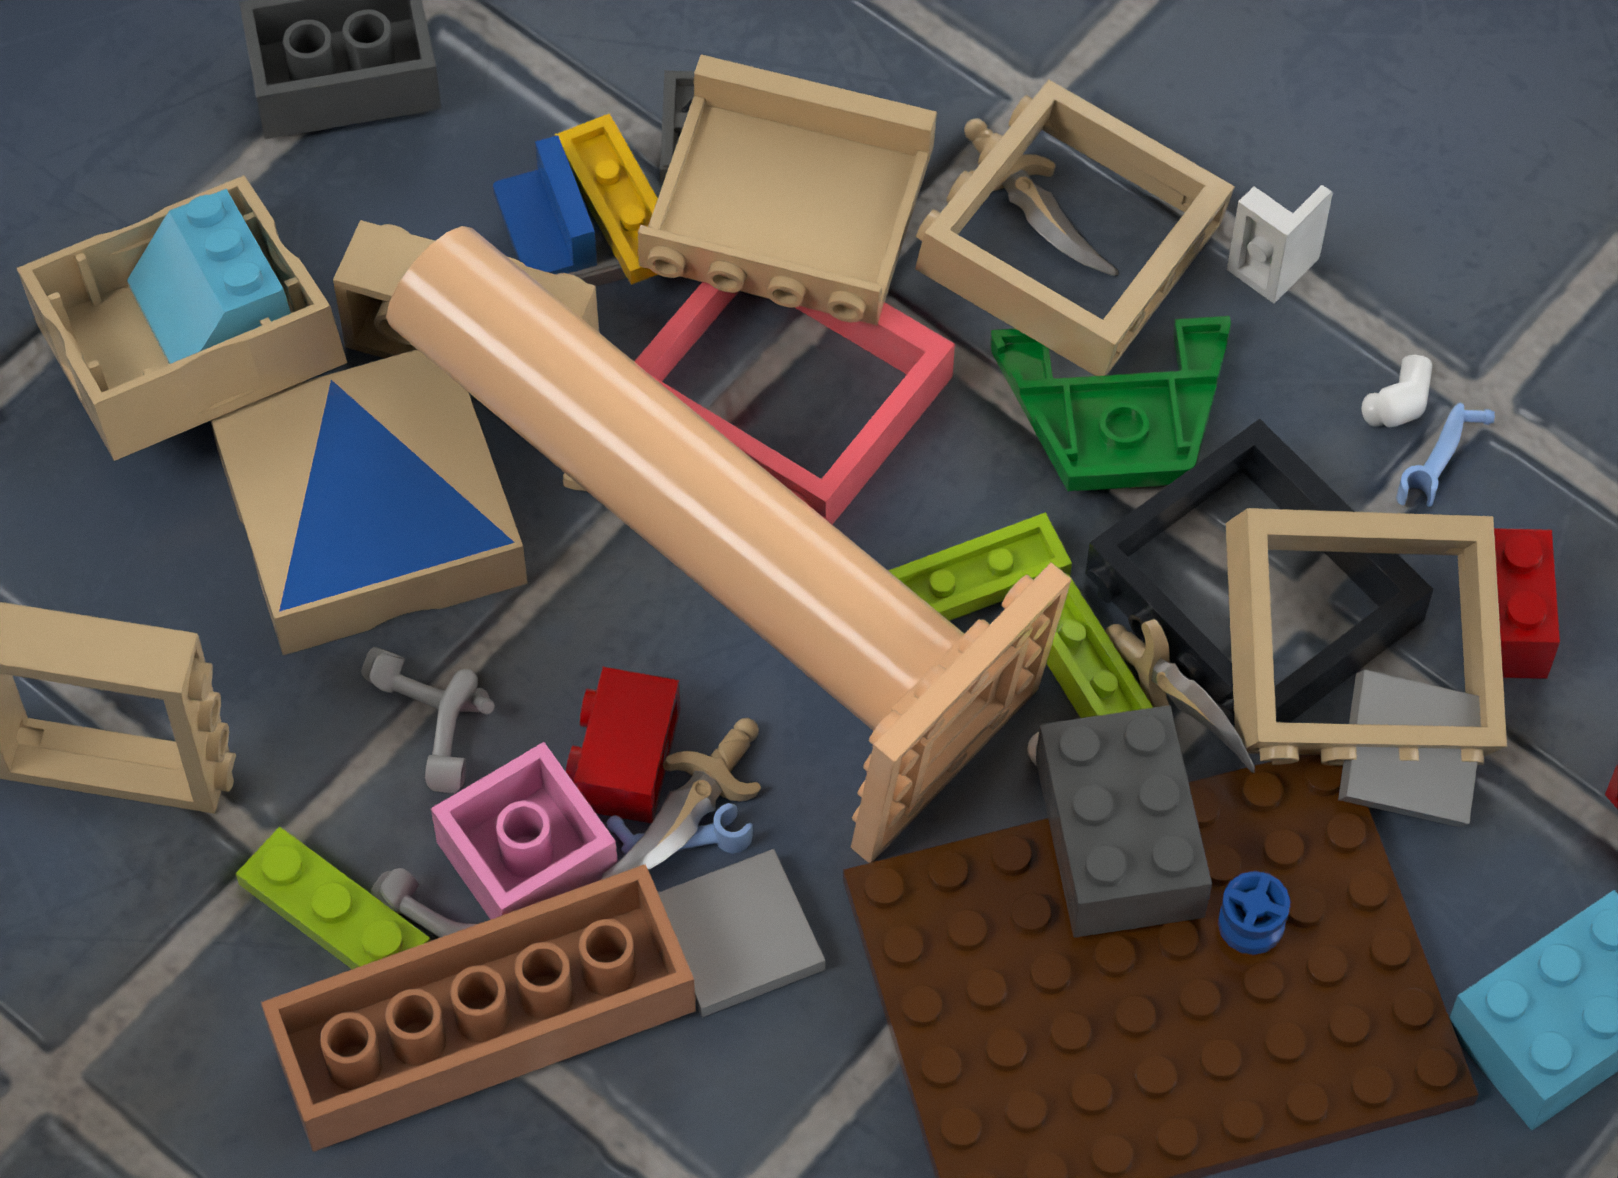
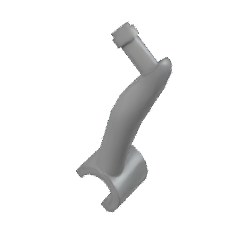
(384, 668)
(442, 771)
(395, 890)

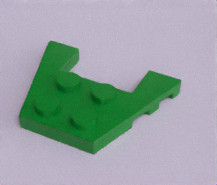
(1120, 425)

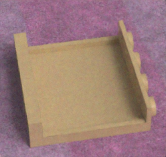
(789, 190)

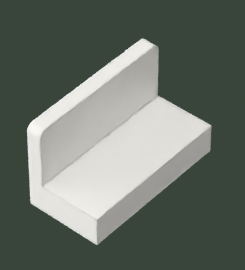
(1274, 245)

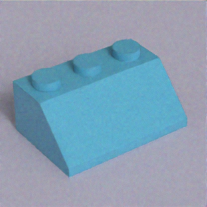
(204, 278)

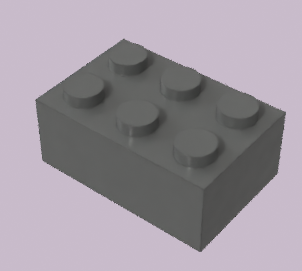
(338, 62)
(1122, 821)

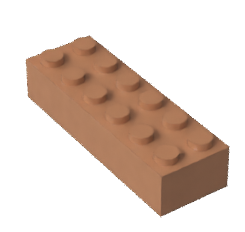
(479, 1007)

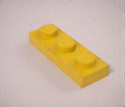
(611, 188)

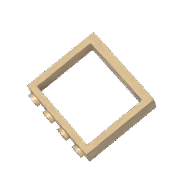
(1031, 305)
(1260, 530)
(121, 660)

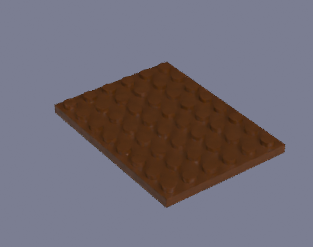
(1161, 1038)

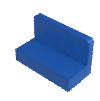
(547, 214)

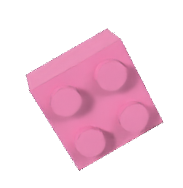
(523, 834)

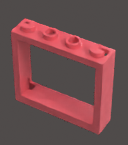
(895, 339)

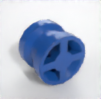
(1257, 896)

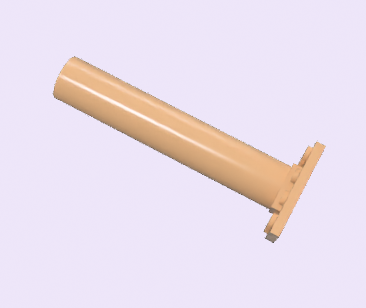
(734, 528)

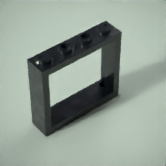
(1291, 485)

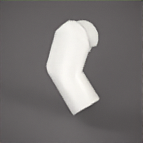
(1403, 400)

